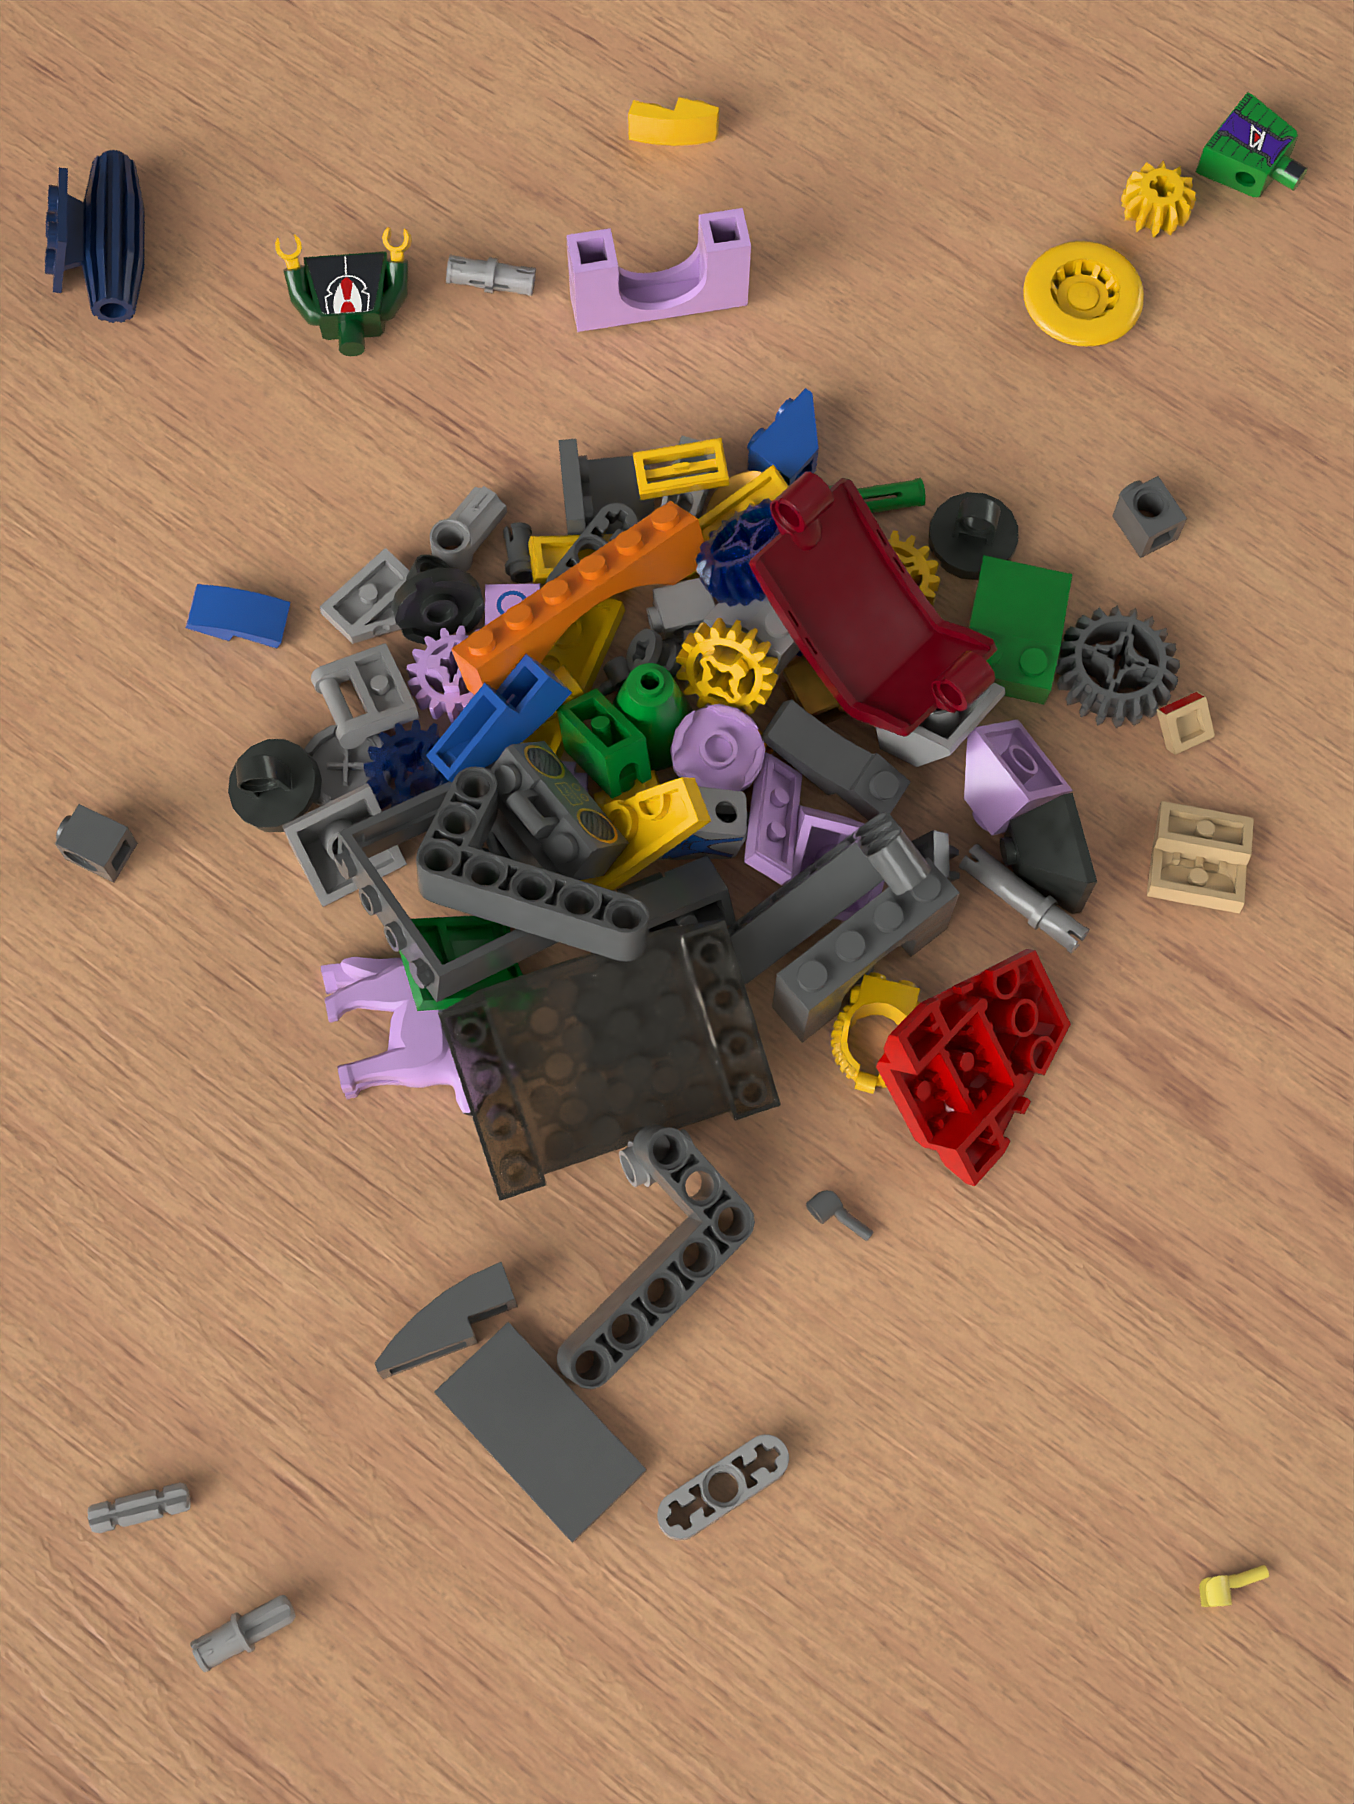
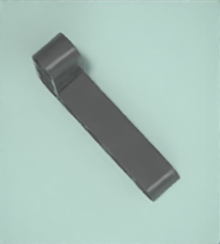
(455, 869)
(824, 890)
(665, 1262)

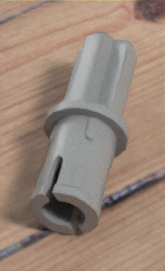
(242, 1632)

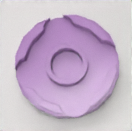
(718, 748)

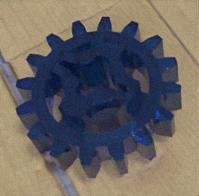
(401, 754)

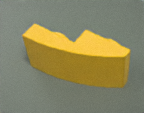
(685, 125)

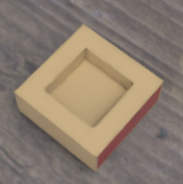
(1186, 722)

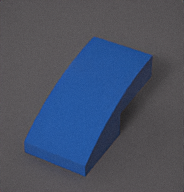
(239, 613)

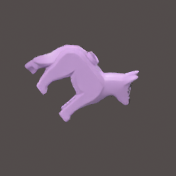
(417, 1043)

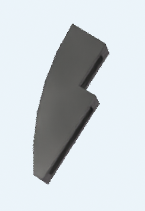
(447, 1321)

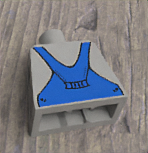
(722, 835)

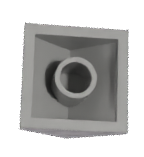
(316, 843)

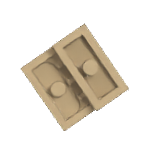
(1200, 857)

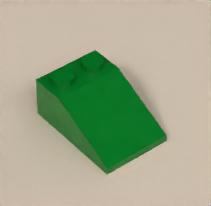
(1025, 617)

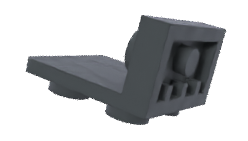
(594, 484)

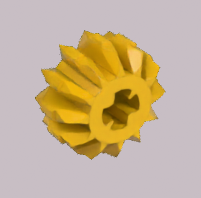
(1158, 199)

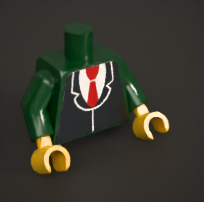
(349, 292)

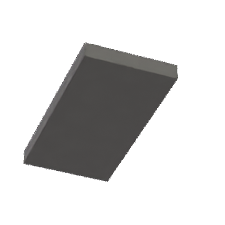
(540, 1432)

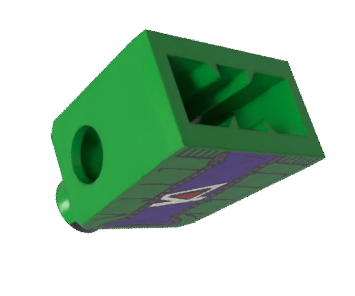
(1252, 150)

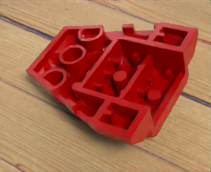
(969, 1058)

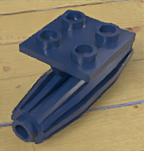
(100, 235)

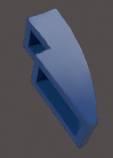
(499, 718)

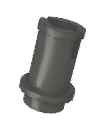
(518, 562)

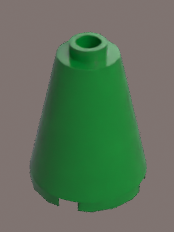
(655, 708)

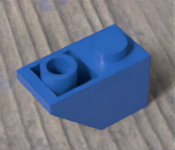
(788, 441)

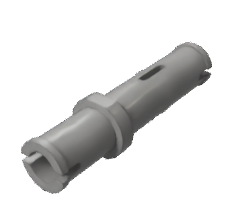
(1039, 910)

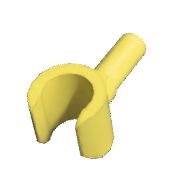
(1216, 1590)

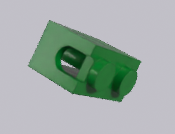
(614, 749)

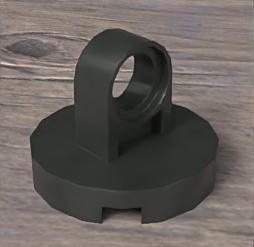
(970, 528)
(436, 599)
(274, 784)

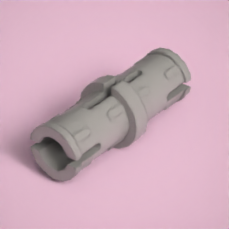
(490, 275)

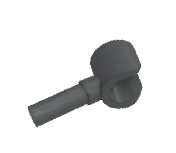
(617, 673)
(827, 1204)

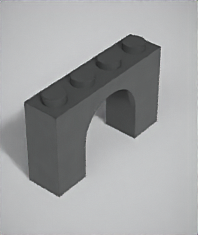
(814, 984)

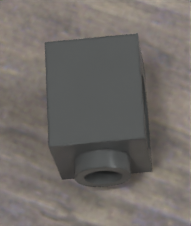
(1144, 532)
(95, 842)

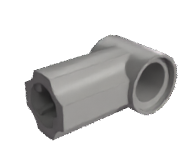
(467, 528)

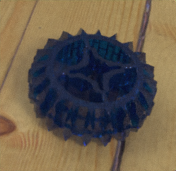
(727, 554)

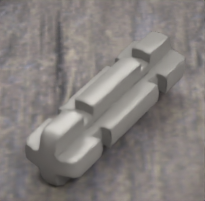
(139, 1508)

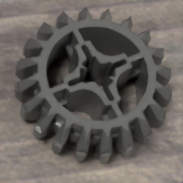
(1152, 672)

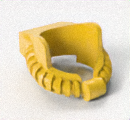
(873, 997)

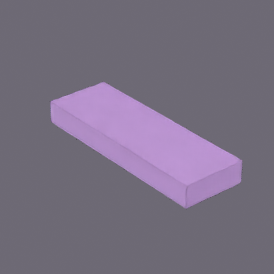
(773, 819)

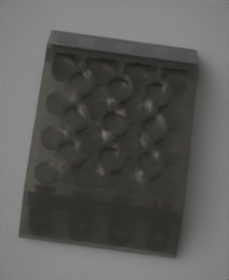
(602, 1048)

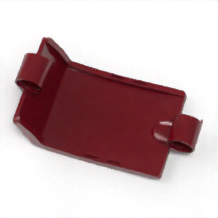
(863, 613)

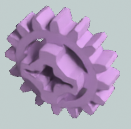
(438, 669)

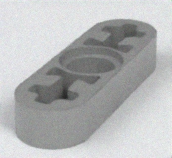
(685, 1498)

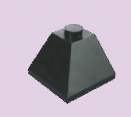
(1051, 852)

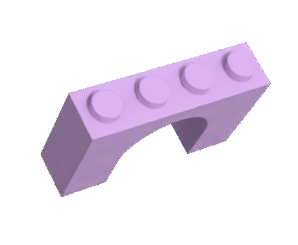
(705, 282)

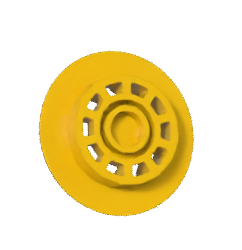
(1080, 307)

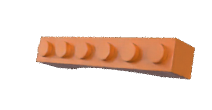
(649, 553)

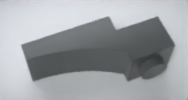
(834, 762)

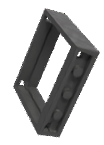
(408, 821)

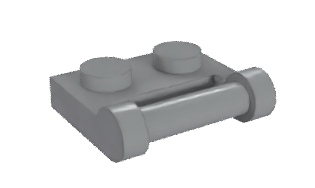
(378, 688)

